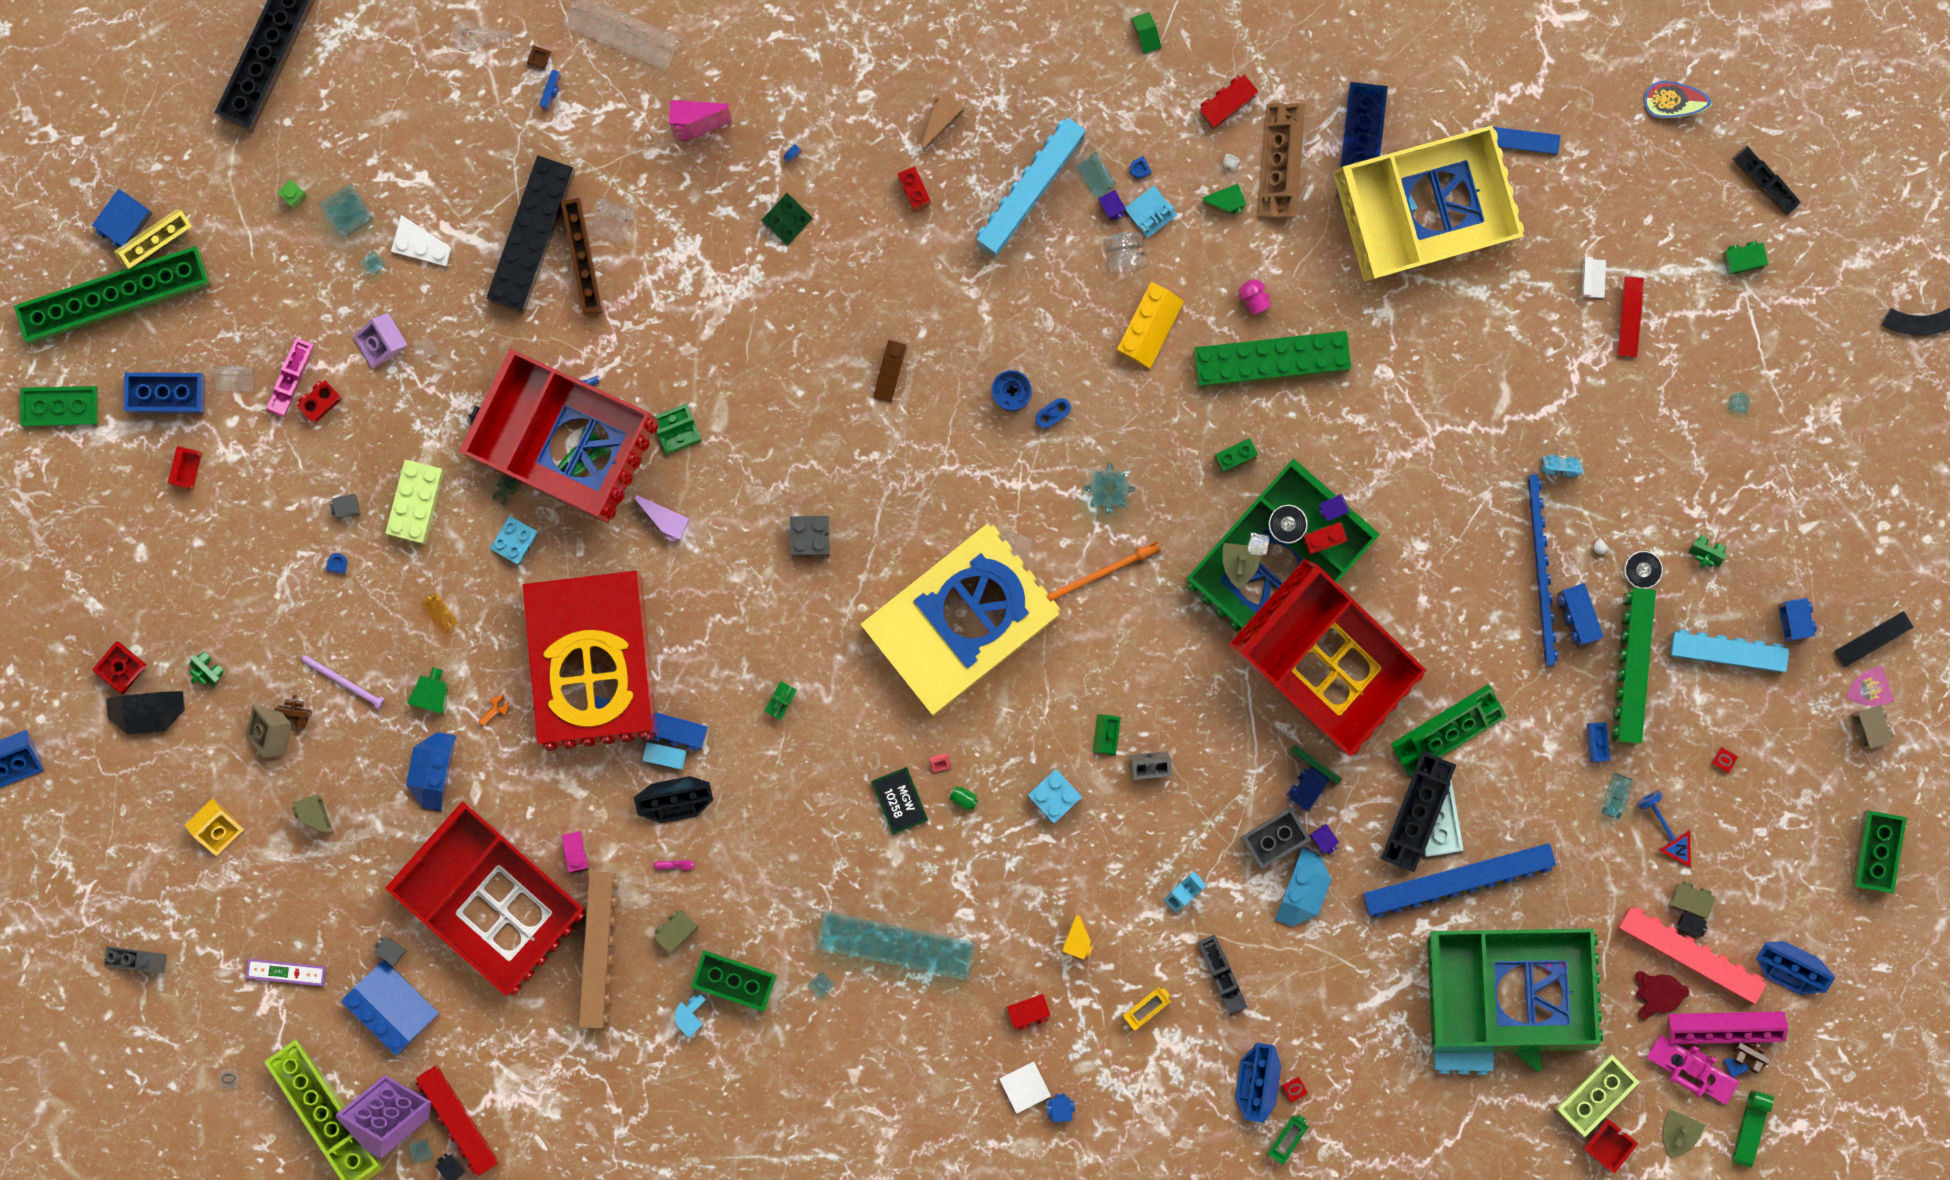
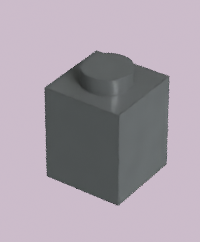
(345, 506)
(389, 950)

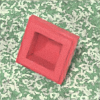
(939, 762)

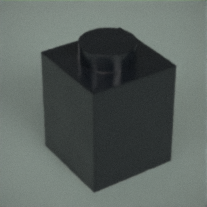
(1691, 925)
(450, 1167)

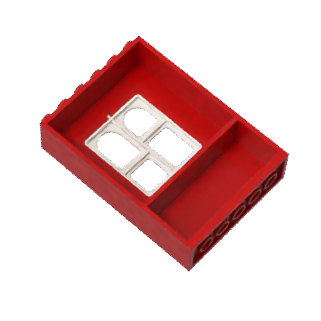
(455, 869)

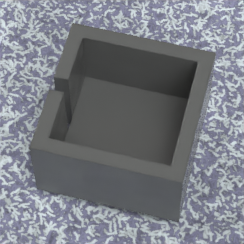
(808, 536)

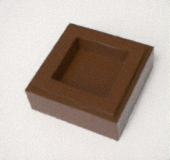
(539, 57)

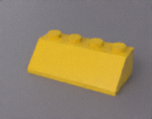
(1150, 325)

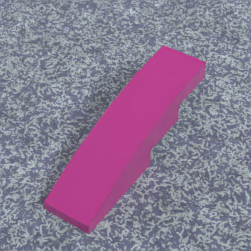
(290, 377)

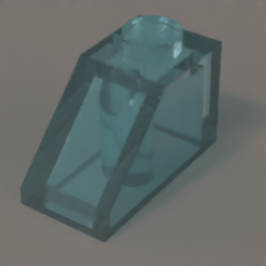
(1616, 796)

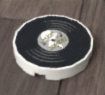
(1287, 524)
(1643, 569)

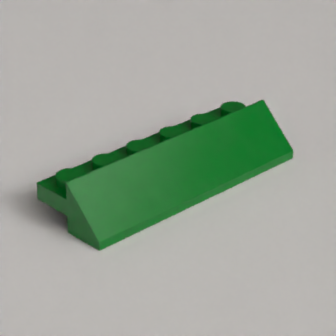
(1449, 728)

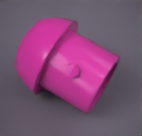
(1254, 296)

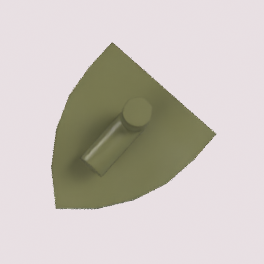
(1239, 564)
(1680, 1133)

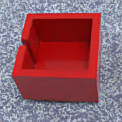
(1608, 1146)

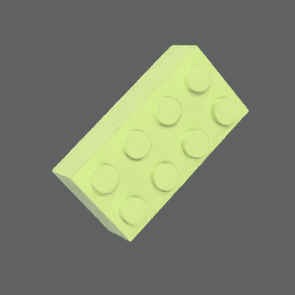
(415, 502)
(1596, 1095)

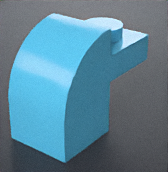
(1185, 892)
(686, 1019)

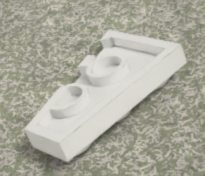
(419, 244)

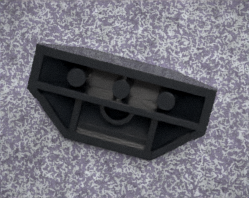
(145, 711)
(673, 799)

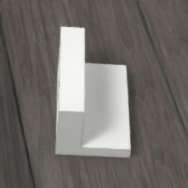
(1593, 278)

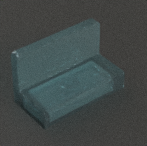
(1096, 175)

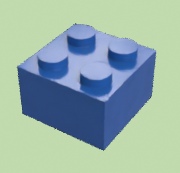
(1797, 619)

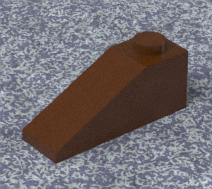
(890, 370)

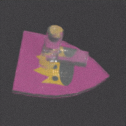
(1871, 688)

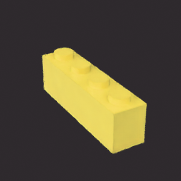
(152, 239)

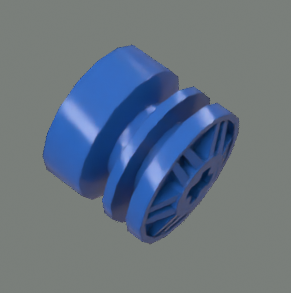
(1002, 384)

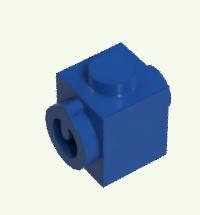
(1060, 1108)

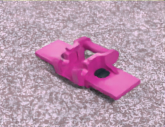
(1695, 1063)

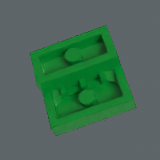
(677, 429)

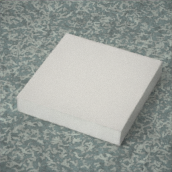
(1025, 1087)

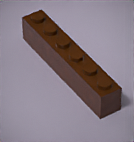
(582, 256)

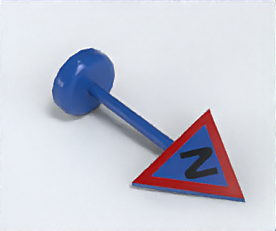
(1679, 847)

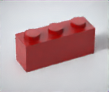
(1228, 101)

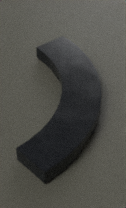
(1916, 324)

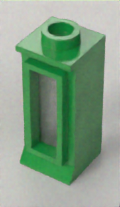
(1288, 1138)

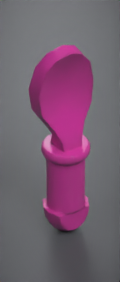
(683, 865)

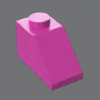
(575, 852)

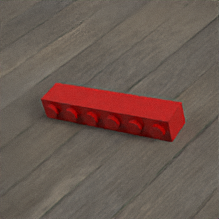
(457, 1120)

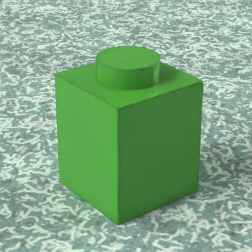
(292, 194)

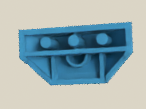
(1304, 890)

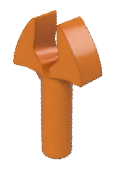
(494, 710)

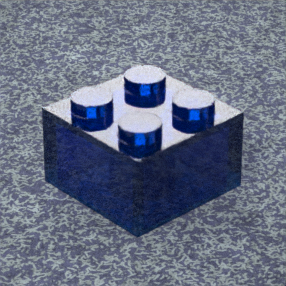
(1307, 789)

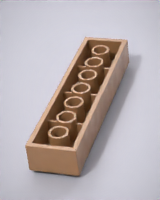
(598, 950)

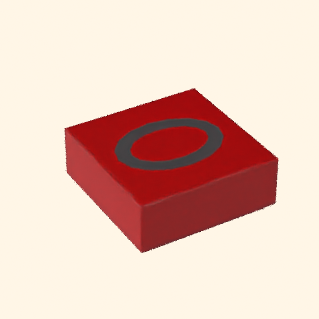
(1724, 760)
(1294, 1089)

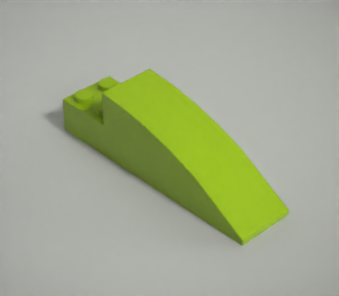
(317, 1107)

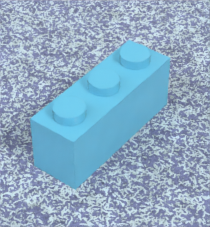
(1463, 1062)

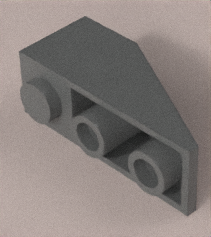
(135, 959)

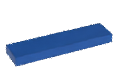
(1527, 140)

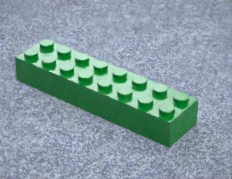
(1272, 359)
(1634, 666)

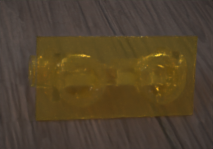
(439, 612)

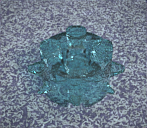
(1116, 480)

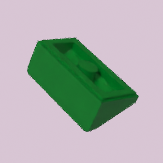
(1106, 734)

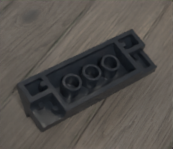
(1418, 811)

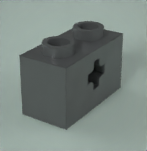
(1150, 765)

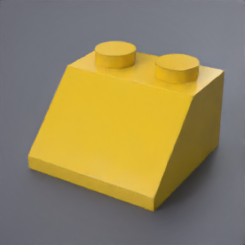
(214, 827)
(1077, 941)

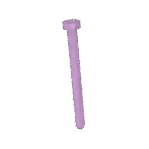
(378, 702)

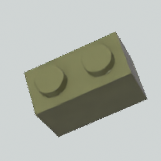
(1692, 900)
(675, 930)

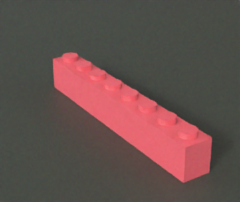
(1691, 955)

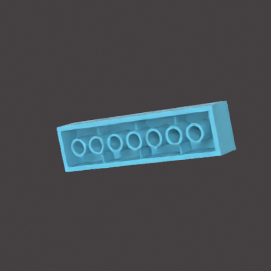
(1031, 187)

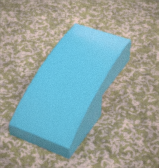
(664, 755)

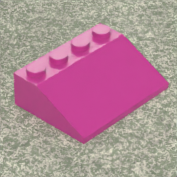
(696, 118)

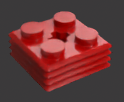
(107, 668)

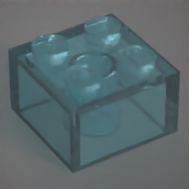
(346, 211)

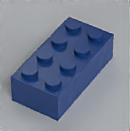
(164, 393)

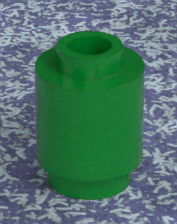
(963, 798)

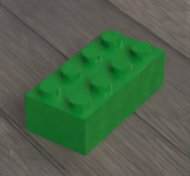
(1879, 852)
(734, 980)

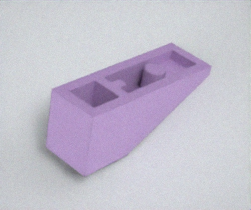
(667, 521)

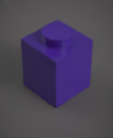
(1112, 206)
(1333, 507)
(1324, 839)

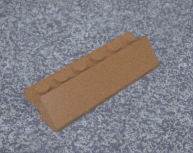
(1281, 160)

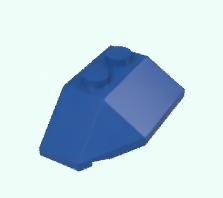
(430, 770)
(1794, 968)
(1258, 1082)

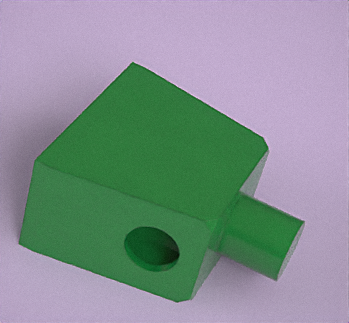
(430, 692)

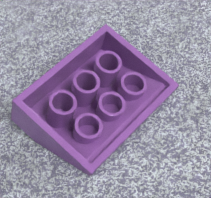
(384, 1115)

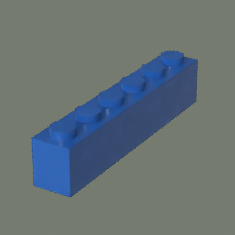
(673, 729)

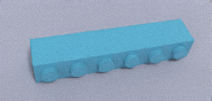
(1729, 652)

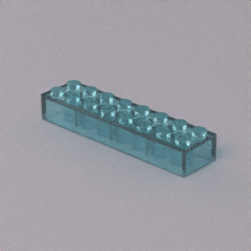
(896, 945)

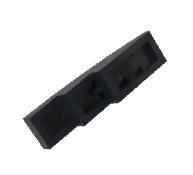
(1766, 180)
(1874, 638)
(1222, 975)

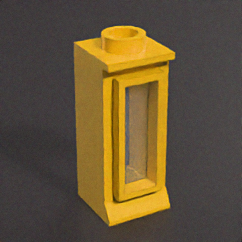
(1147, 1008)

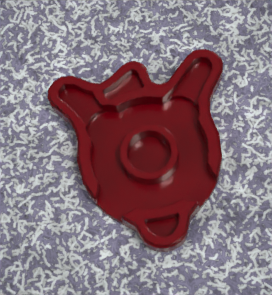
(1660, 993)

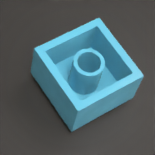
(1054, 796)

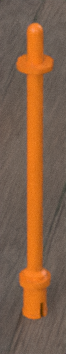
(1140, 554)

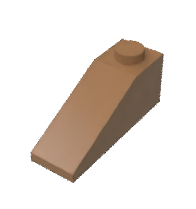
(943, 114)

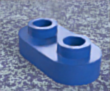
(1053, 413)

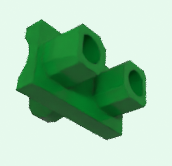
(1706, 554)
(204, 673)
(780, 700)

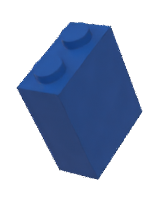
(121, 219)

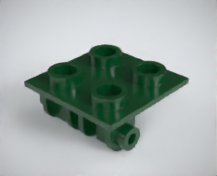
(786, 219)

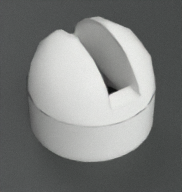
(1231, 161)
(1600, 547)

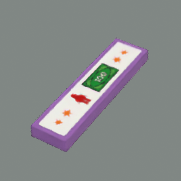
(286, 972)

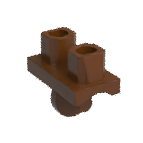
(301, 714)
(1752, 1052)

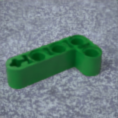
(1751, 1128)

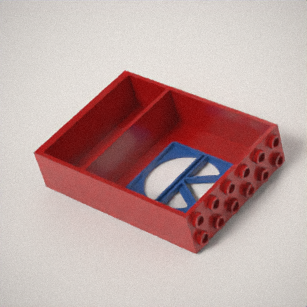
(524, 412)

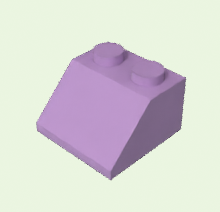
(379, 340)

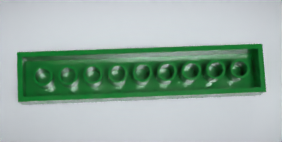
(112, 295)

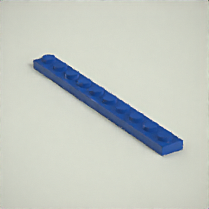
(1543, 578)

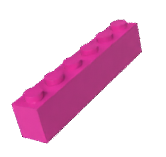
(1727, 1027)

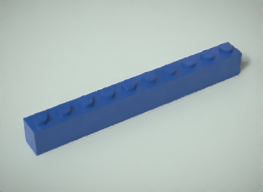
(1459, 879)

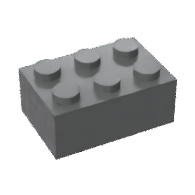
(1275, 838)

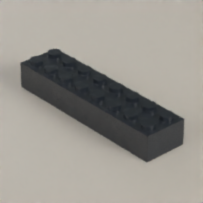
(262, 62)
(530, 234)

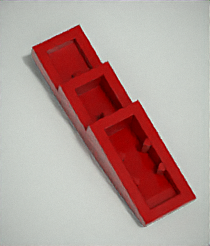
(1630, 316)

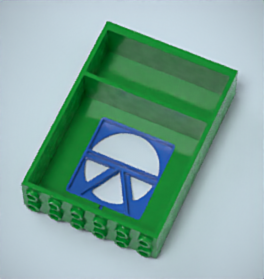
(1291, 487)
(1465, 981)

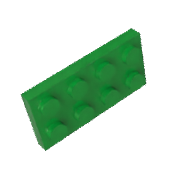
(59, 406)

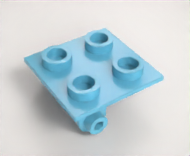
(1150, 211)
(1571, 465)
(514, 540)

